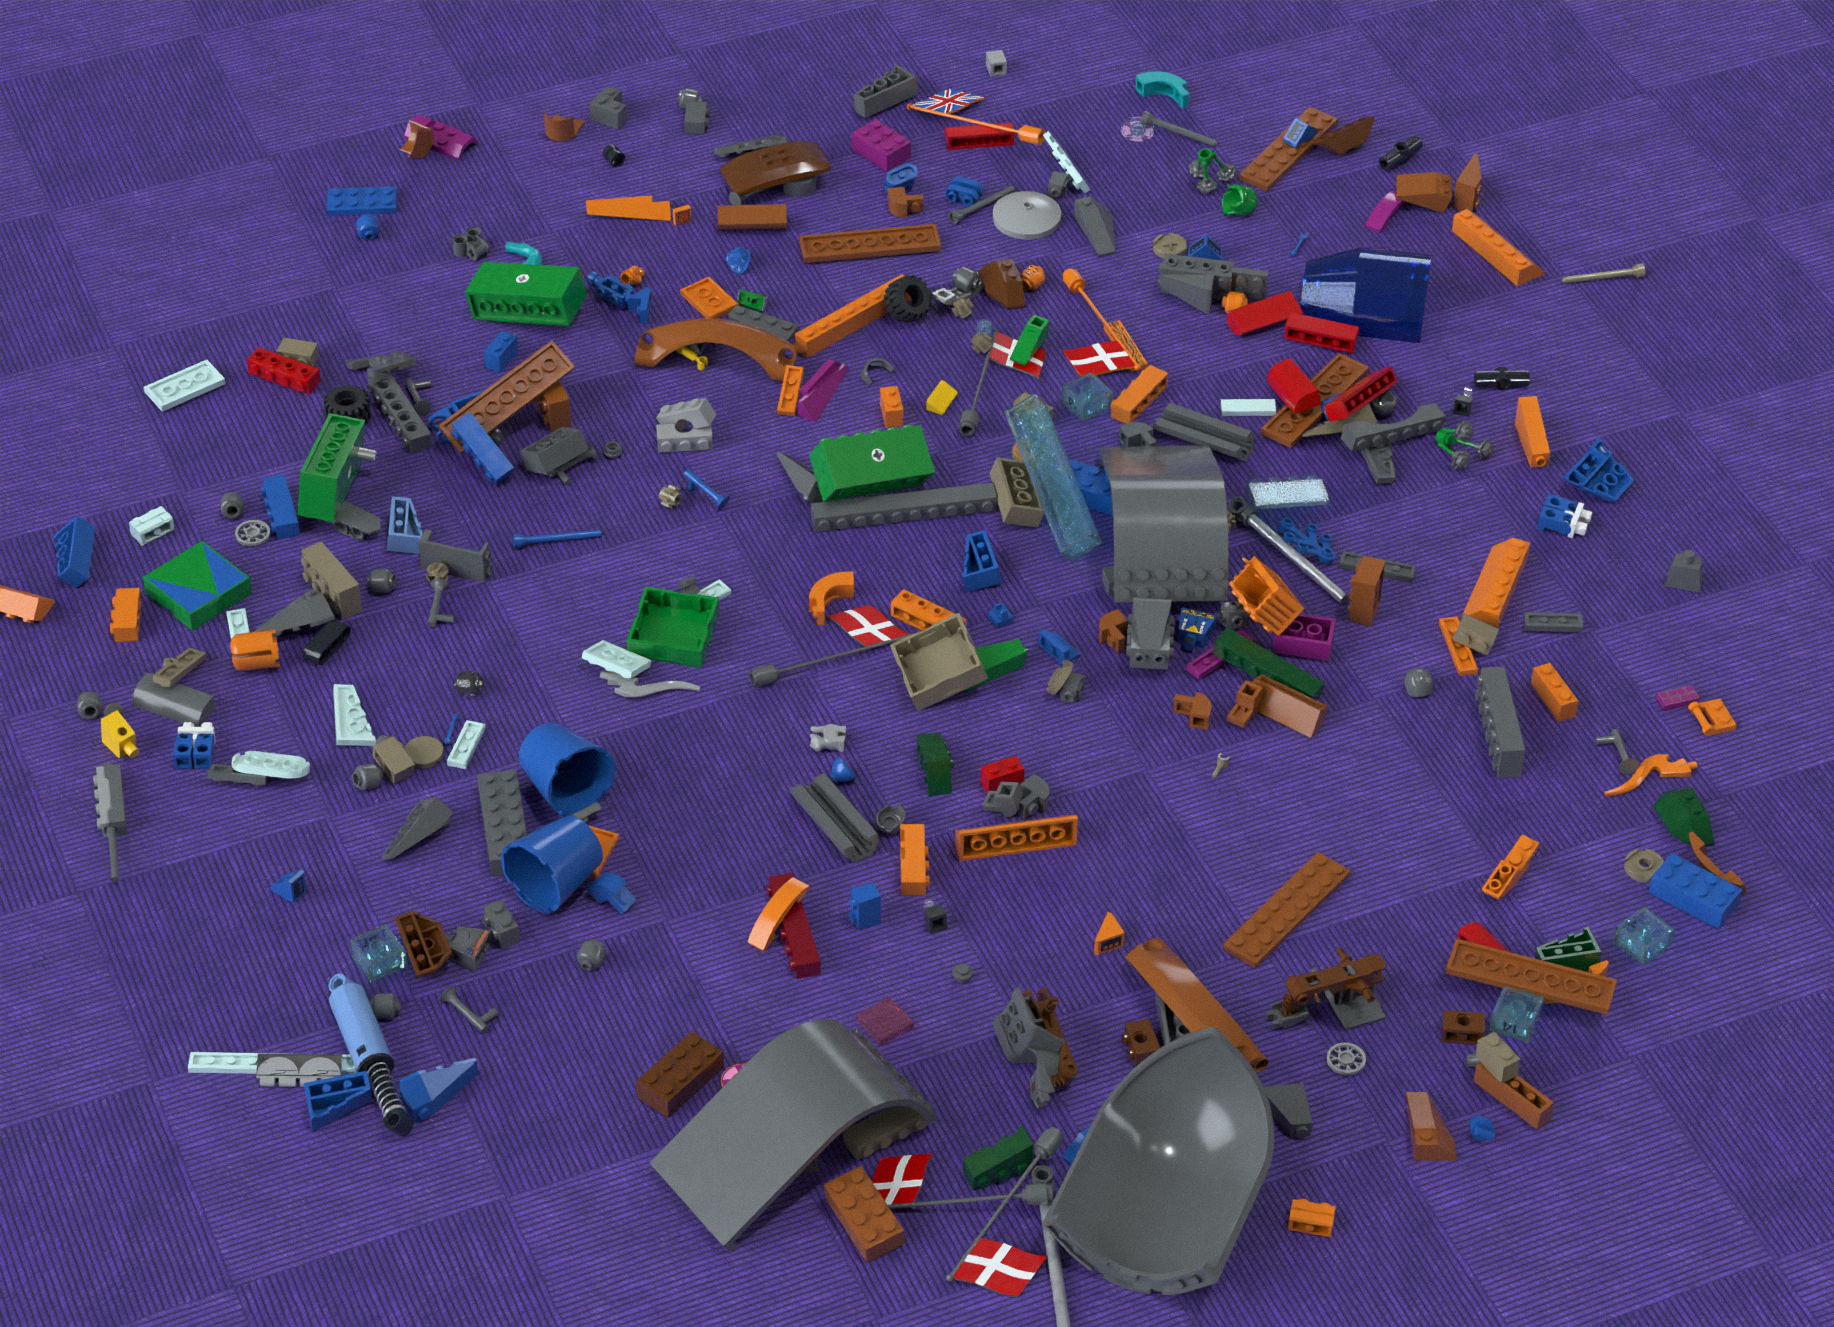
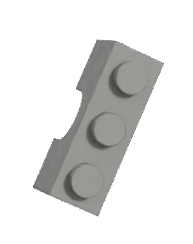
(696, 411)
(673, 441)

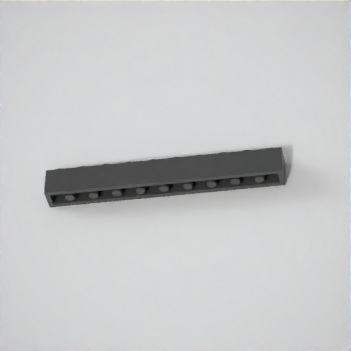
(903, 507)

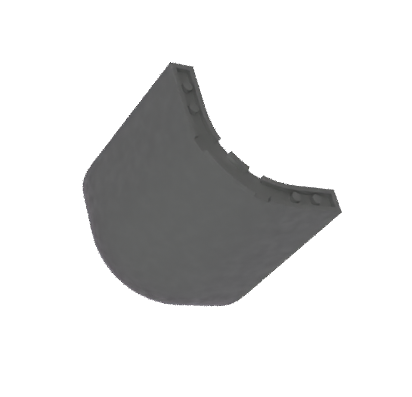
(1168, 1169)

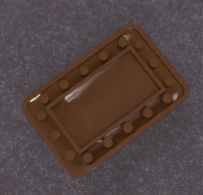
(774, 166)

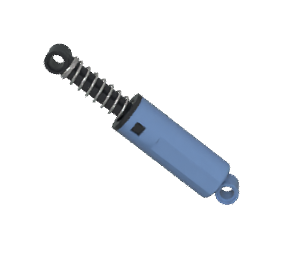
(368, 1048)

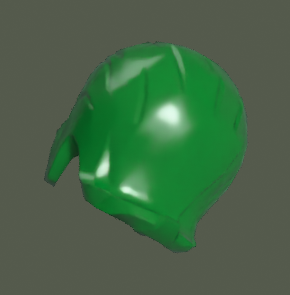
(1239, 200)

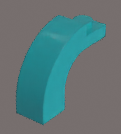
(1163, 83)

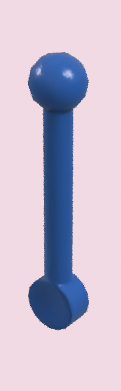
(1303, 237)
(447, 741)

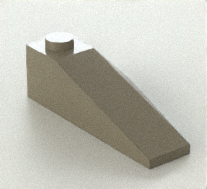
(1364, 414)

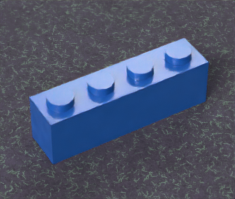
(482, 448)
(280, 507)

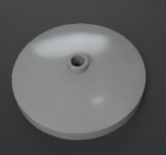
(1026, 215)

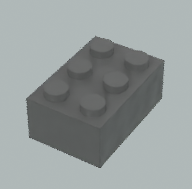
(554, 450)

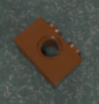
(1462, 1027)
(1140, 1040)

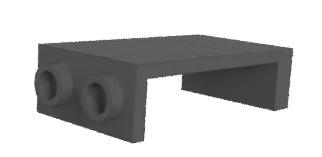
(459, 561)

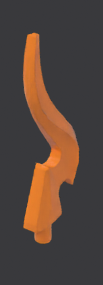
(1656, 762)

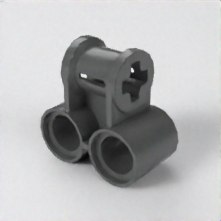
(470, 244)

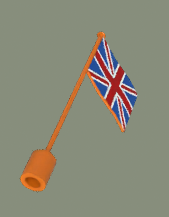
(951, 101)

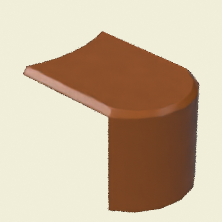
(561, 128)
(419, 141)

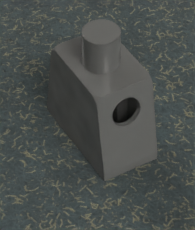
(1685, 572)

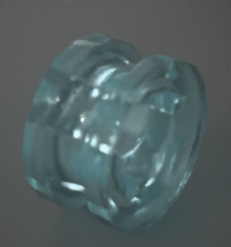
(984, 323)

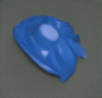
(738, 260)

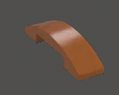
(1700, 853)

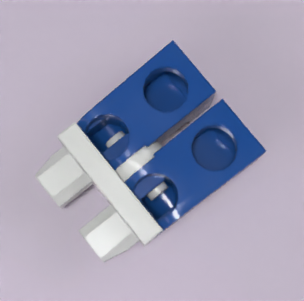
(1564, 516)
(194, 744)

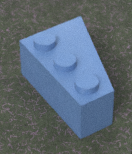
(404, 527)

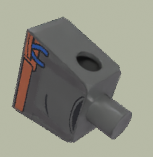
(469, 946)

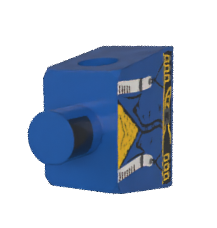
(1195, 628)

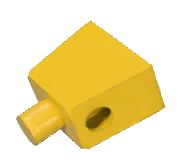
(118, 735)

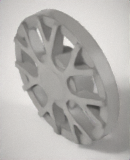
(252, 533)
(1346, 1059)

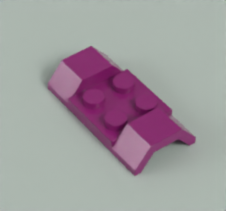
(446, 139)

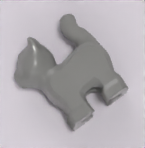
(832, 738)

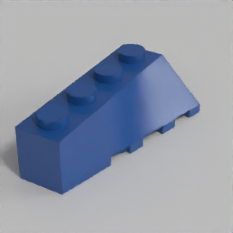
(74, 551)

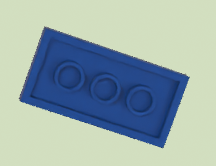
(361, 200)

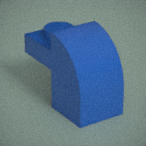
(611, 888)

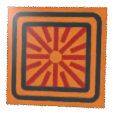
(682, 215)

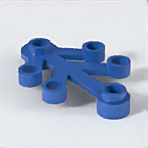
(1324, 553)

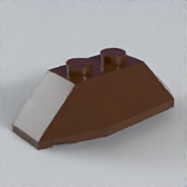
(1346, 137)
(1003, 283)
(423, 942)

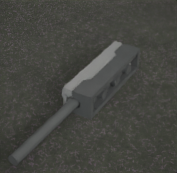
(111, 809)

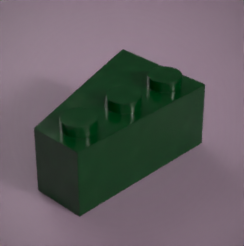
(936, 762)
(1000, 1162)

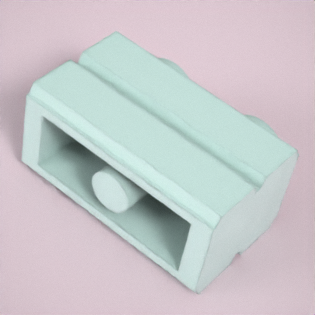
(151, 525)

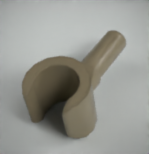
(1221, 763)

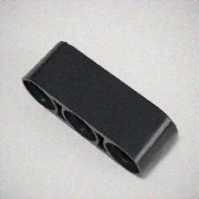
(326, 642)

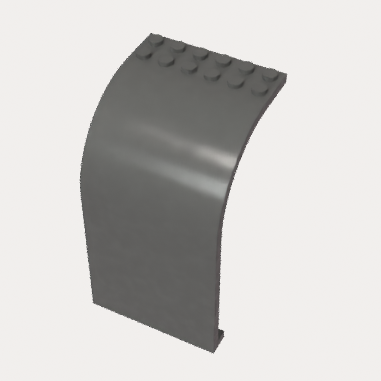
(1168, 523)
(778, 1121)

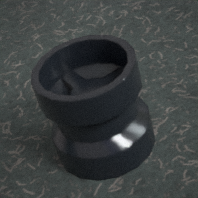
(613, 155)

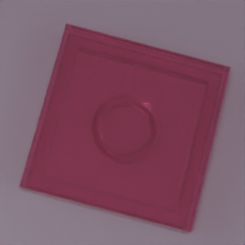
(885, 1021)

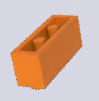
(126, 614)
(1554, 692)

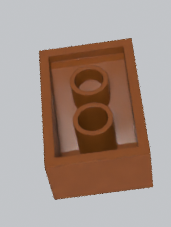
(1469, 186)
(1425, 189)

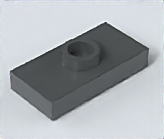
(587, 812)

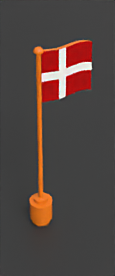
(1099, 357)

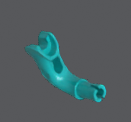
(533, 255)

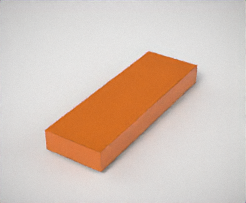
(790, 390)

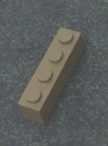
(882, 1130)

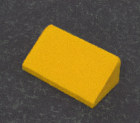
(941, 398)

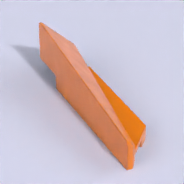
(630, 207)

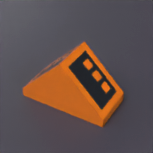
(1109, 936)

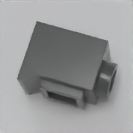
(1058, 185)
(1072, 688)

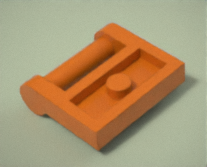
(1717, 714)

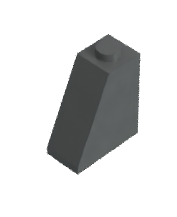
(1290, 1109)

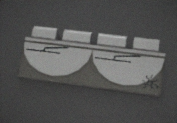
(296, 1066)

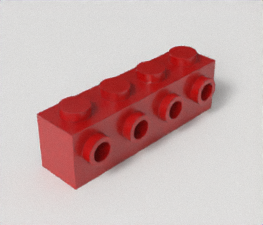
(1321, 332)
(283, 371)

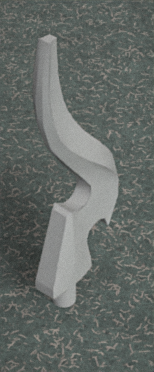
(629, 688)

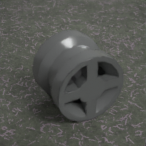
(688, 585)

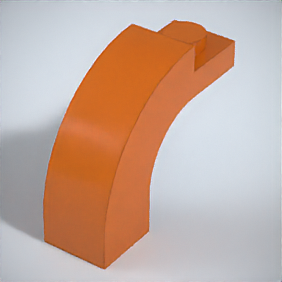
(828, 589)

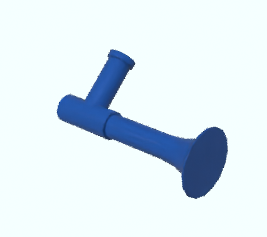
(695, 481)

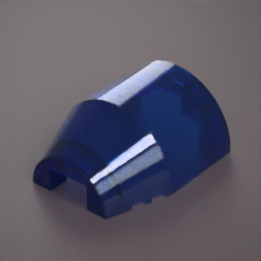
(1369, 289)

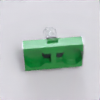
(752, 300)

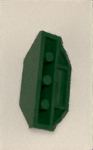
(1684, 813)

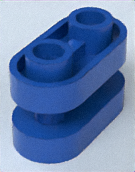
(901, 176)
(964, 191)

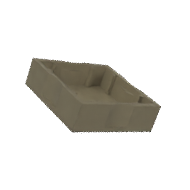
(938, 662)

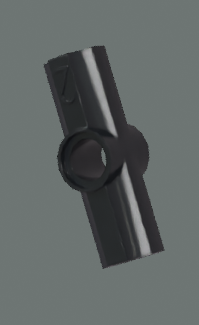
(1400, 153)
(1501, 378)

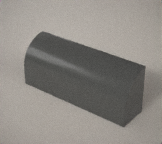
(173, 702)

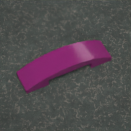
(1383, 211)

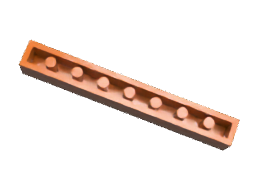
(844, 321)

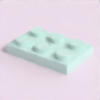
(616, 659)

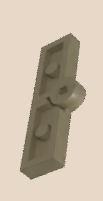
(175, 669)

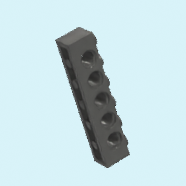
(399, 412)

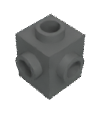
(1233, 615)

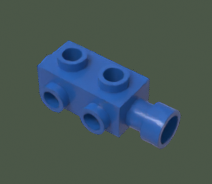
(611, 289)

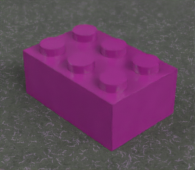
(881, 145)
(1306, 637)

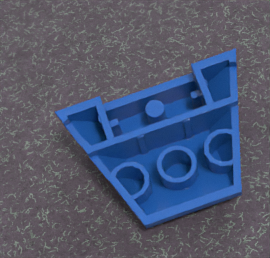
(1599, 474)

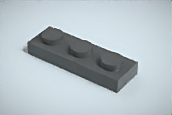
(1553, 622)
(227, 773)

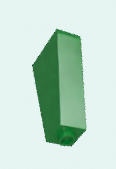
(1001, 659)

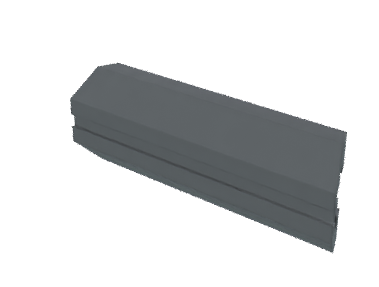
(1205, 431)
(837, 818)

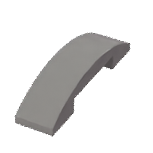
(949, 296)

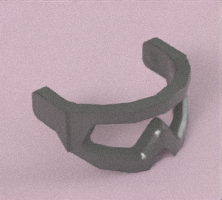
(884, 364)

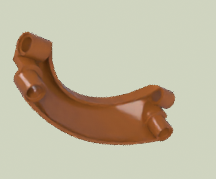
(756, 342)
(1189, 997)

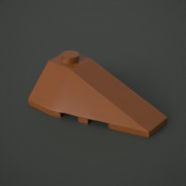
(1428, 1131)

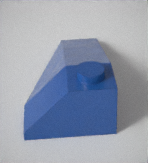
(427, 1092)

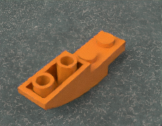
(1512, 868)

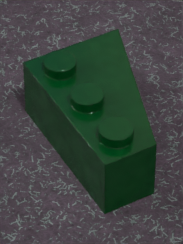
(1575, 951)

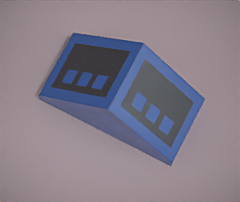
(1299, 133)
(1205, 248)
(290, 886)

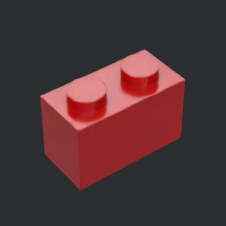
(1001, 771)

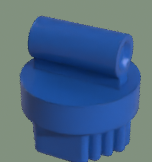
(1481, 1128)

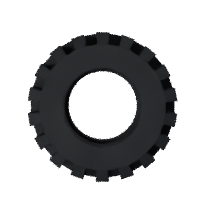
(919, 295)
(348, 402)

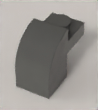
(801, 187)
(1136, 434)
(1034, 796)
(1005, 799)

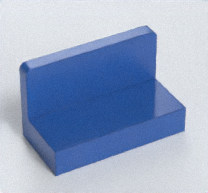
(1057, 646)

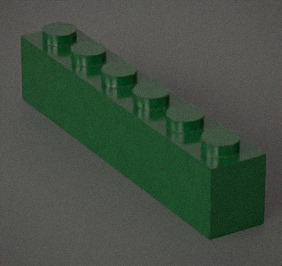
(1259, 661)

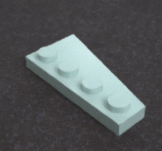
(1066, 163)
(350, 718)

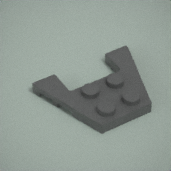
(382, 363)

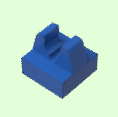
(1000, 616)

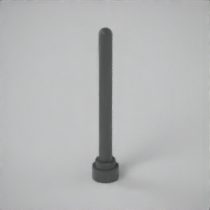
(1148, 118)
(957, 215)

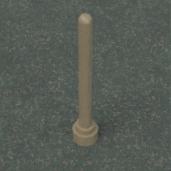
(1637, 271)

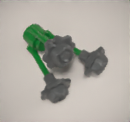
(1199, 169)
(1465, 432)

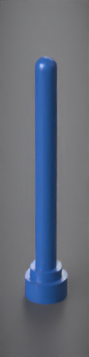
(520, 540)

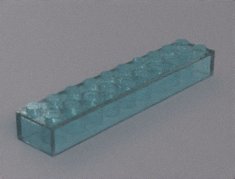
(1053, 477)

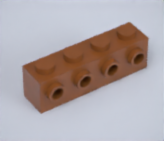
(1517, 1096)

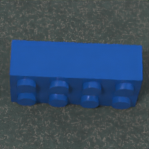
(1094, 486)
(1695, 890)

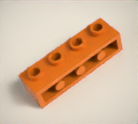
(918, 611)

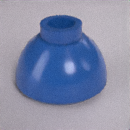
(841, 771)

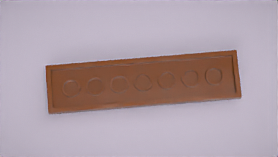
(1281, 157)
(869, 243)
(1333, 379)
(513, 391)
(1286, 910)
(1532, 976)

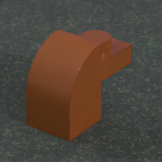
(900, 204)
(1111, 630)
(1247, 704)
(1196, 707)

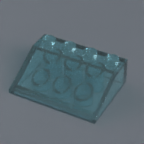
(1286, 493)

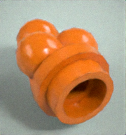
(632, 276)

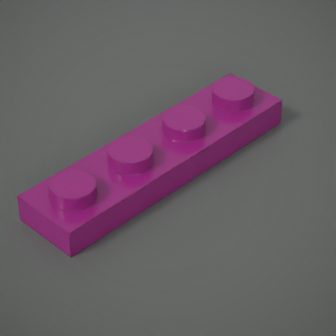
(1208, 661)

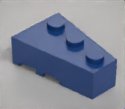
(980, 563)

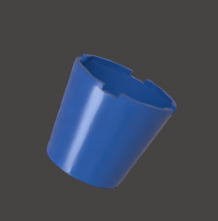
(566, 767)
(552, 862)

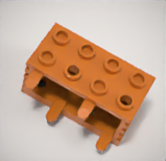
(1265, 596)

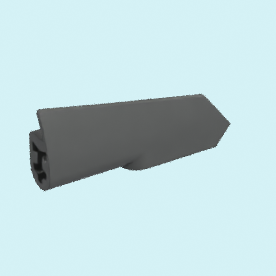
(355, 521)

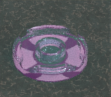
(1135, 131)

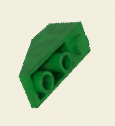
(1030, 340)

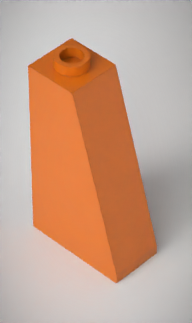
(1532, 431)

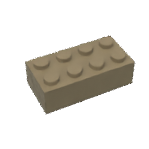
(1016, 493)
(332, 580)

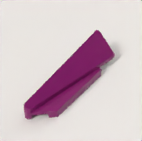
(820, 389)

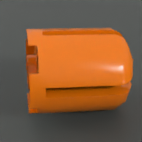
(254, 650)

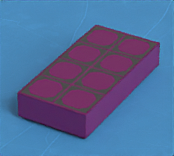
(1677, 697)

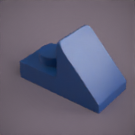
(640, 303)

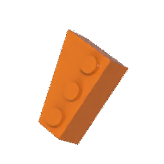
(912, 860)

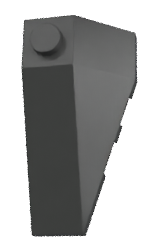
(1096, 224)
(802, 477)
(304, 610)
(423, 820)

